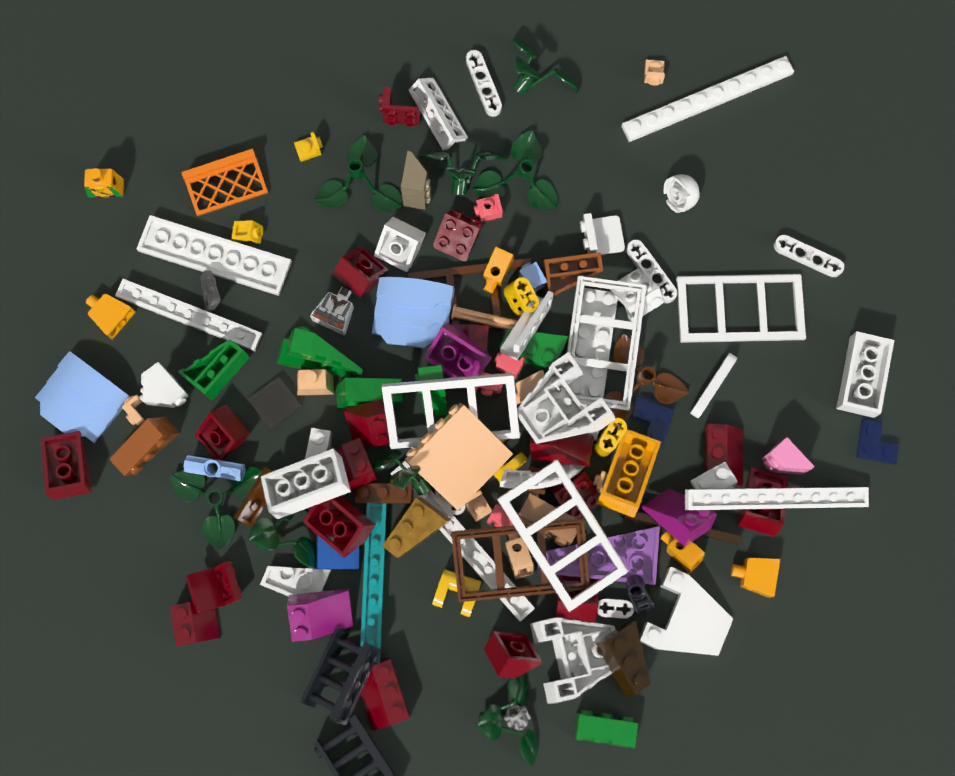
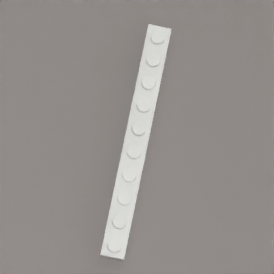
(707, 99)
(776, 498)
(476, 556)

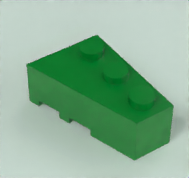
(542, 349)
(216, 368)
(364, 390)
(437, 396)
(605, 729)

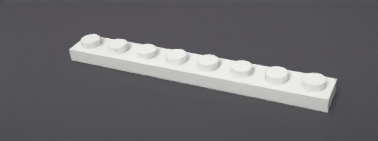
(188, 315)

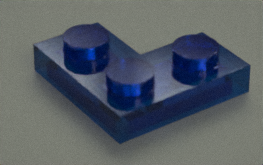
(657, 417)
(870, 445)

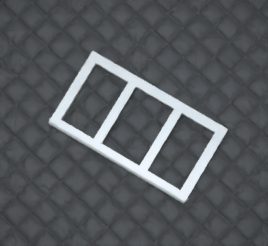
(635, 326)
(722, 336)
(427, 385)
(526, 533)

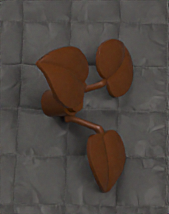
(667, 387)

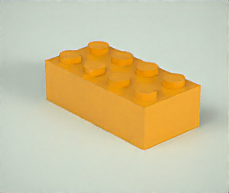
(629, 473)

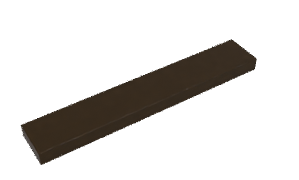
(711, 534)

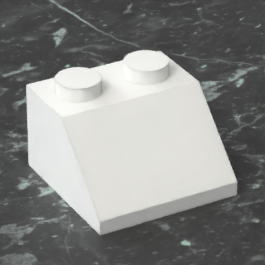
(399, 244)

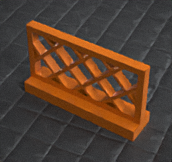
(224, 166)

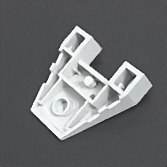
(554, 410)
(695, 622)
(576, 655)

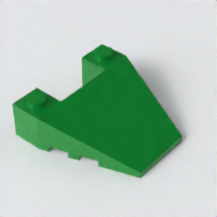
(312, 352)

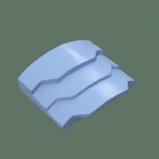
(411, 310)
(80, 399)

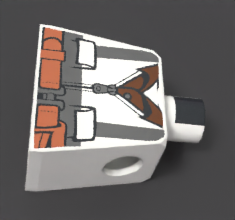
(334, 311)

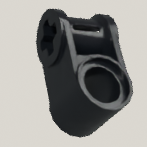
(641, 596)

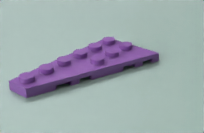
(636, 550)

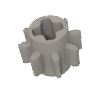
(517, 717)

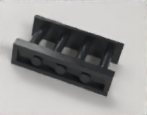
(354, 684)
(366, 744)

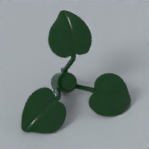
(528, 74)
(528, 151)
(361, 154)
(457, 174)
(402, 477)
(218, 529)
(268, 539)
(491, 719)

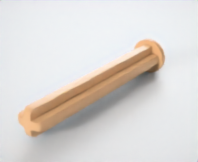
(483, 318)

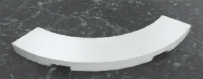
(512, 478)

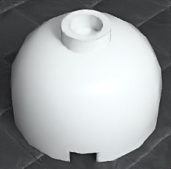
(682, 192)

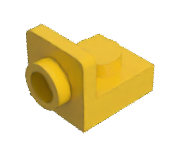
(308, 147)
(247, 231)

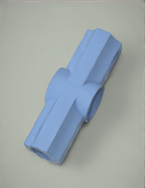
(225, 470)

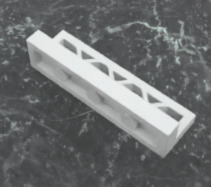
(434, 112)
(526, 327)

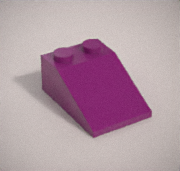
(457, 353)
(682, 524)
(318, 613)

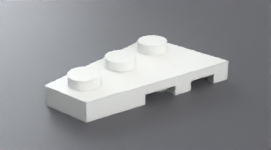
(294, 580)

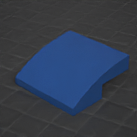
(331, 560)

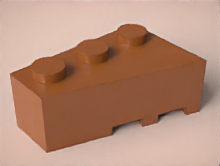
(564, 271)
(144, 445)

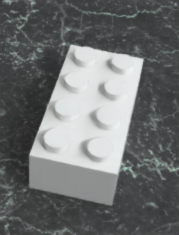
(865, 374)
(305, 484)

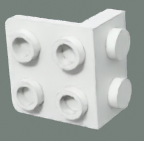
(602, 234)
(652, 296)
(716, 478)

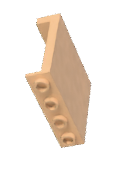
(458, 456)

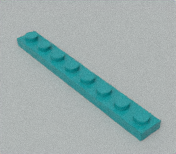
(374, 577)

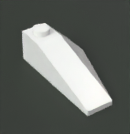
(161, 388)

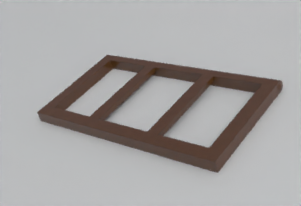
(449, 273)
(501, 591)

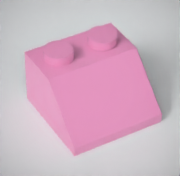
(786, 459)

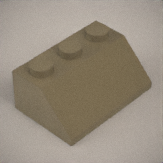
(414, 184)

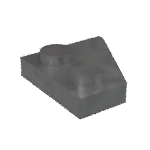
(210, 291)

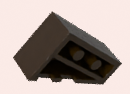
(625, 658)

